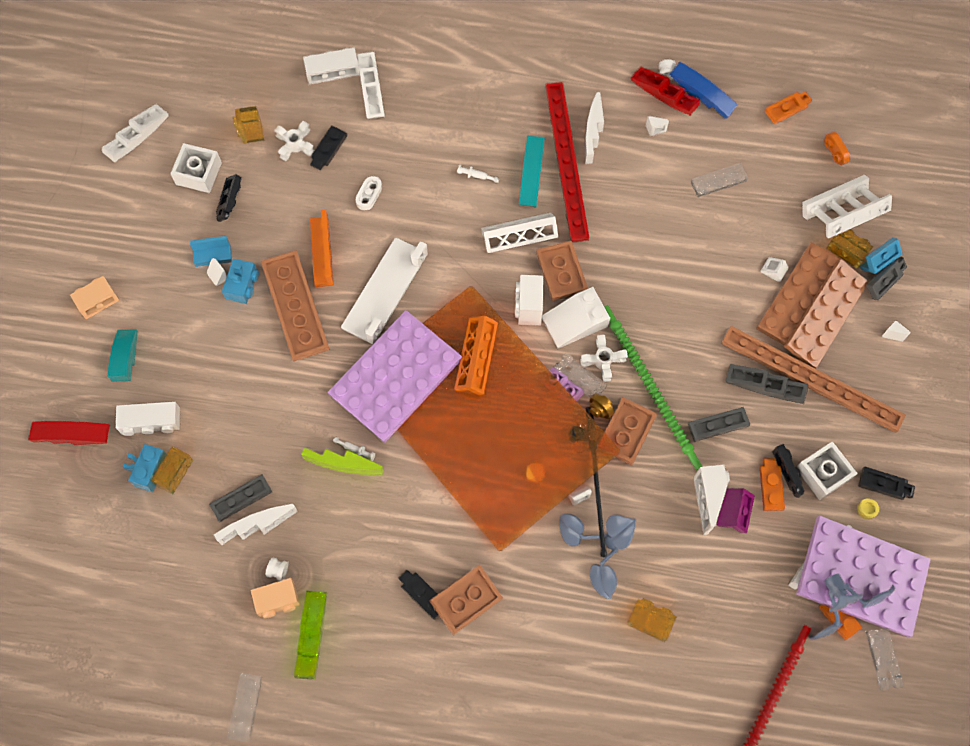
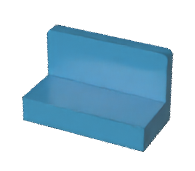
(210, 248)
(882, 256)

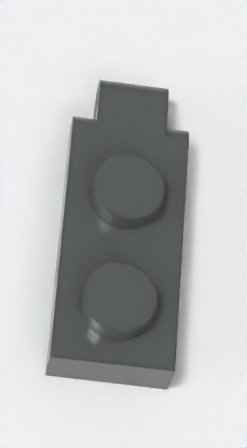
(886, 278)

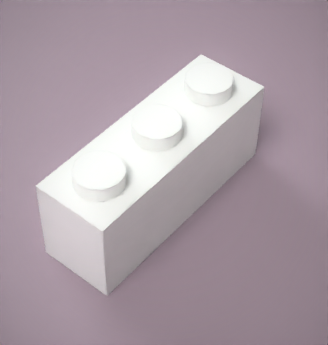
(331, 65)
(147, 418)

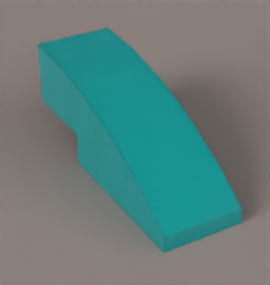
(122, 355)

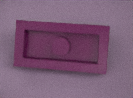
(736, 509)

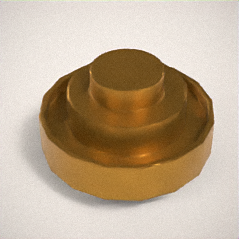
(601, 406)

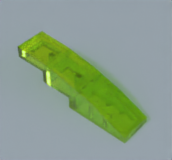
(310, 635)

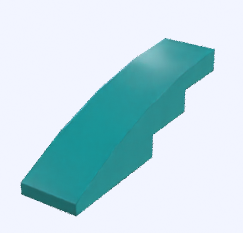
(531, 171)

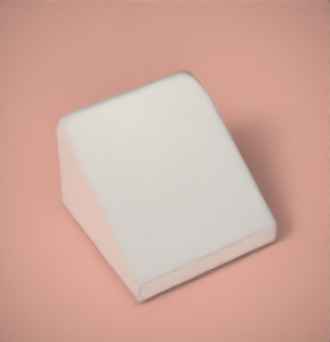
(656, 125)
(775, 268)
(216, 272)
(896, 332)
(580, 494)

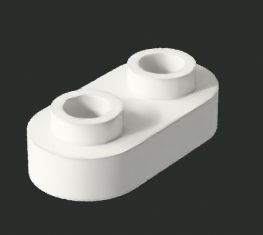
(368, 194)

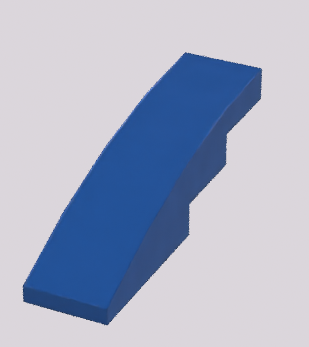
(699, 86)

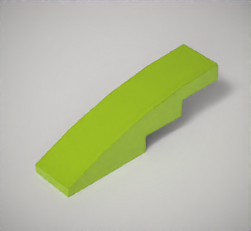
(349, 463)

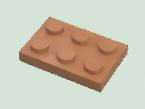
(561, 270)
(629, 429)
(466, 599)

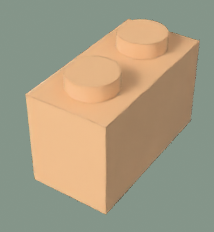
(94, 297)
(275, 598)

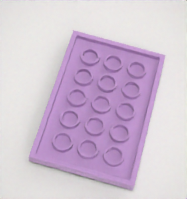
(395, 376)
(869, 569)

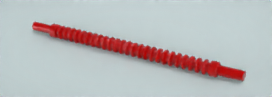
(796, 649)

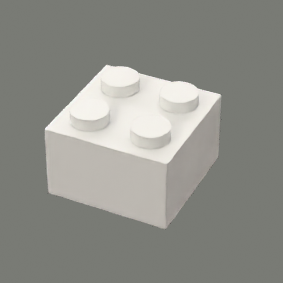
(196, 168)
(529, 300)
(826, 470)

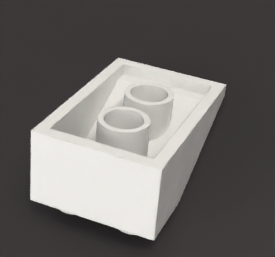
(576, 318)
(710, 490)

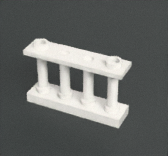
(846, 193)

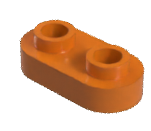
(837, 148)

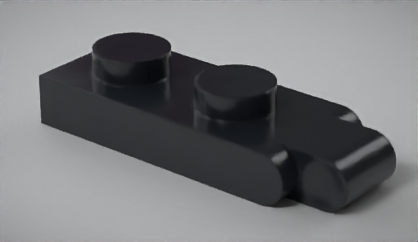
(328, 147)
(228, 196)
(790, 472)
(886, 484)
(419, 592)

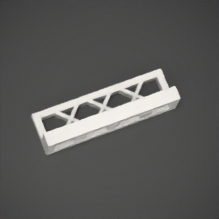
(517, 226)

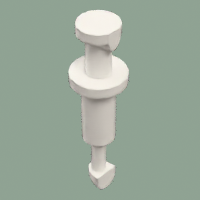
(475, 173)
(355, 449)

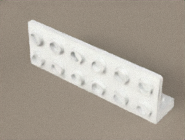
(384, 290)

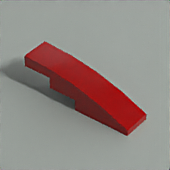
(666, 92)
(69, 432)

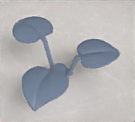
(619, 536)
(839, 590)

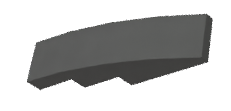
(767, 384)

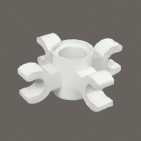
(292, 135)
(619, 356)

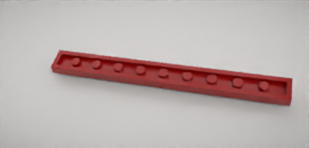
(567, 162)

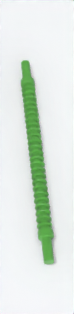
(687, 448)

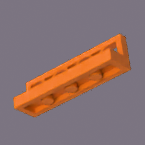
(321, 250)
(480, 355)

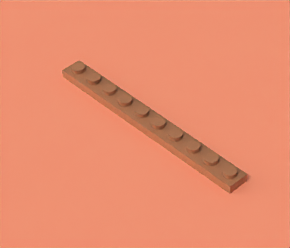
(816, 380)

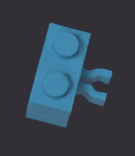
(240, 281)
(145, 467)

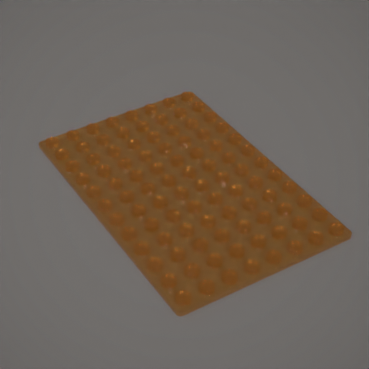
(513, 447)

